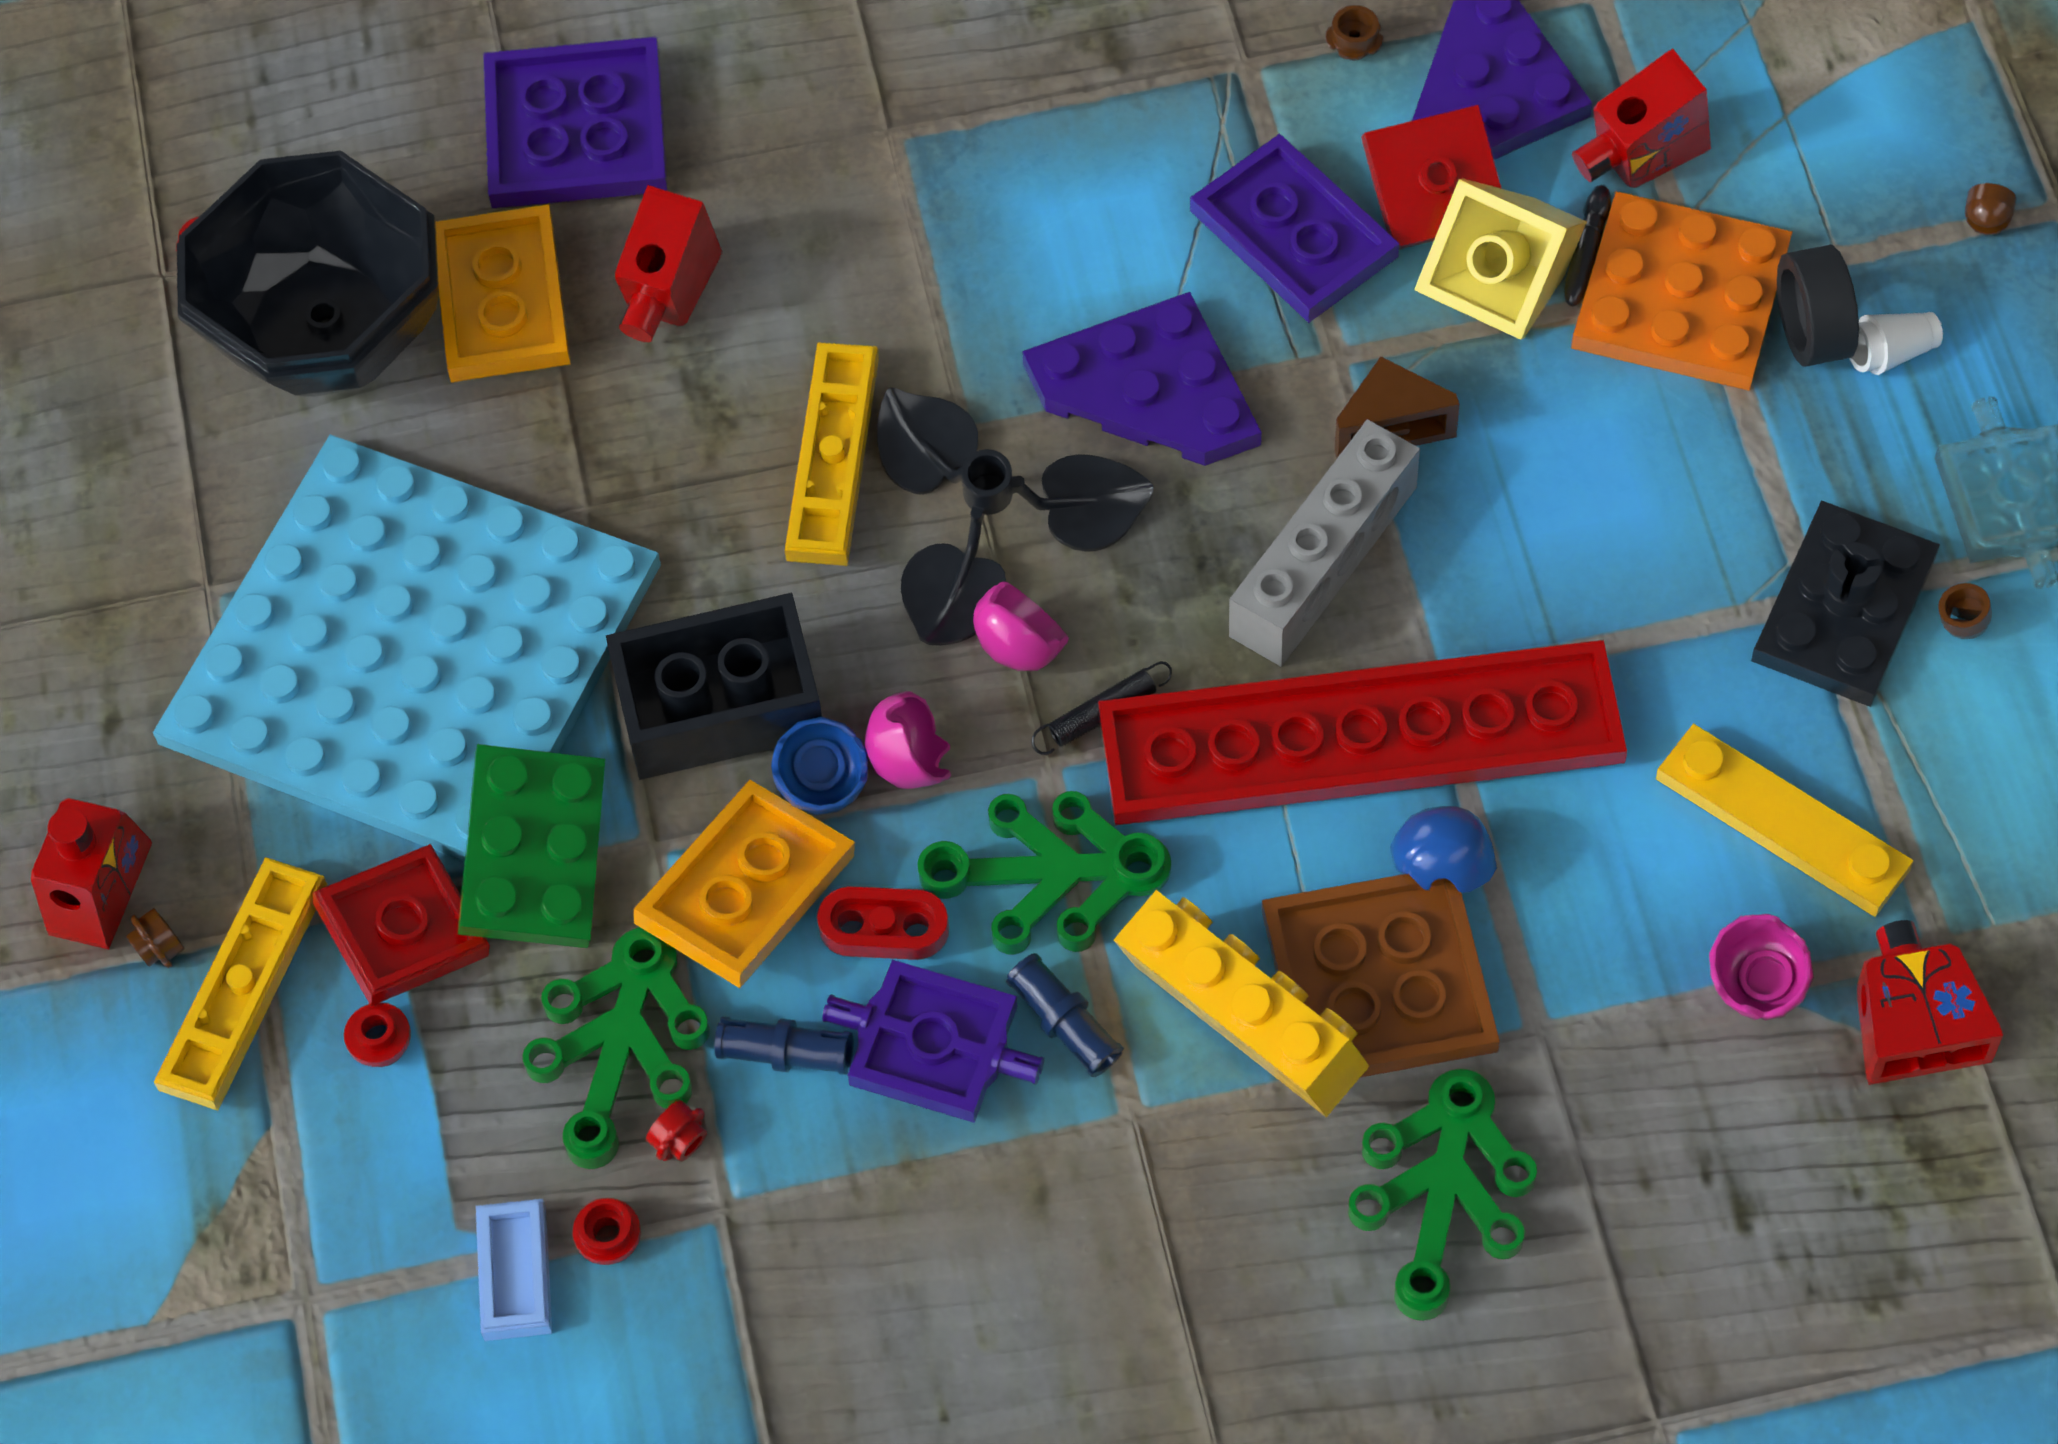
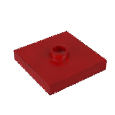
(1419, 168)
(398, 924)

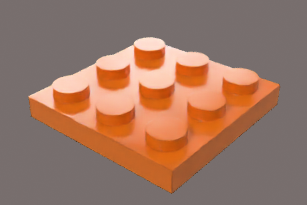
(1681, 290)

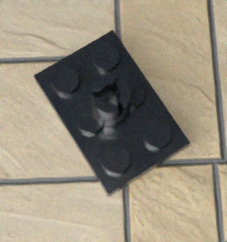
(1845, 603)

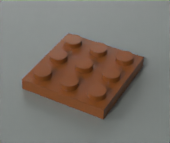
(1390, 966)

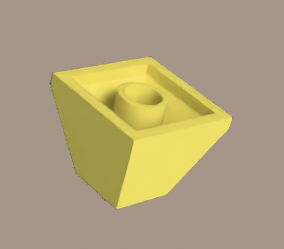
(1499, 256)

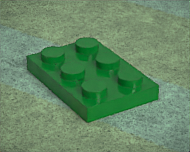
(532, 846)

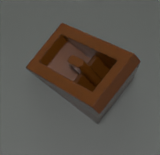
(1401, 404)

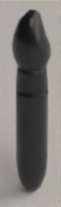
(1595, 213)

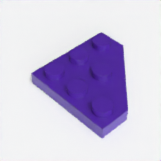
(1505, 64)
(1148, 381)

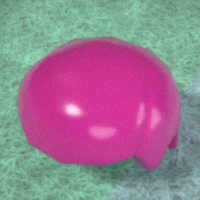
(1016, 629)
(904, 742)
(1760, 967)

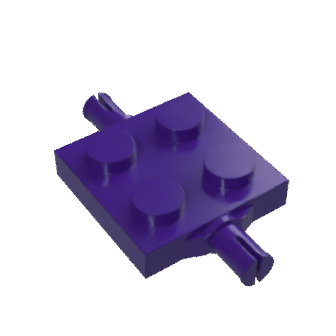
(932, 1040)

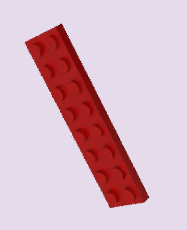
(1361, 732)

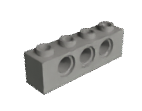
(1323, 543)

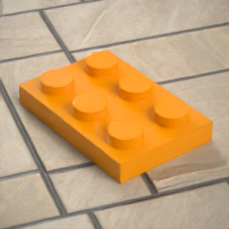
(500, 294)
(744, 883)

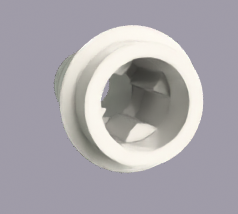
(1894, 339)

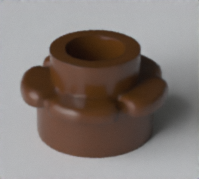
(1359, 22)
(154, 939)

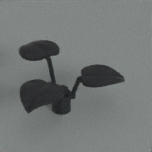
(931, 439)

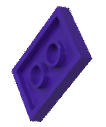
(1294, 227)

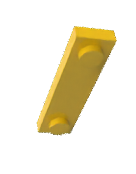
(832, 454)
(1784, 820)
(240, 985)

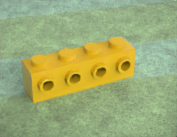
(1241, 1002)

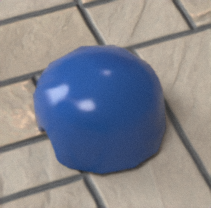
(820, 766)
(1445, 845)

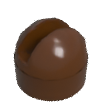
(1989, 208)
(1969, 603)

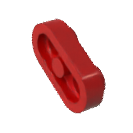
(885, 918)

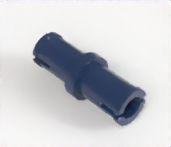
(1064, 1015)
(784, 1045)

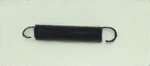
(1087, 715)

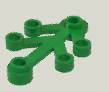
(1054, 868)
(619, 1033)
(1444, 1178)

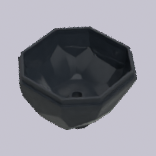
(306, 246)

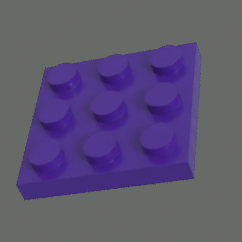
(574, 122)

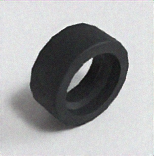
(1817, 305)

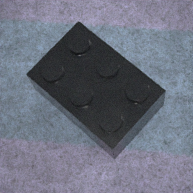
(713, 684)

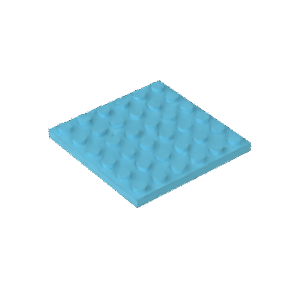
(398, 635)

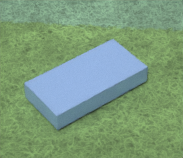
(513, 1270)

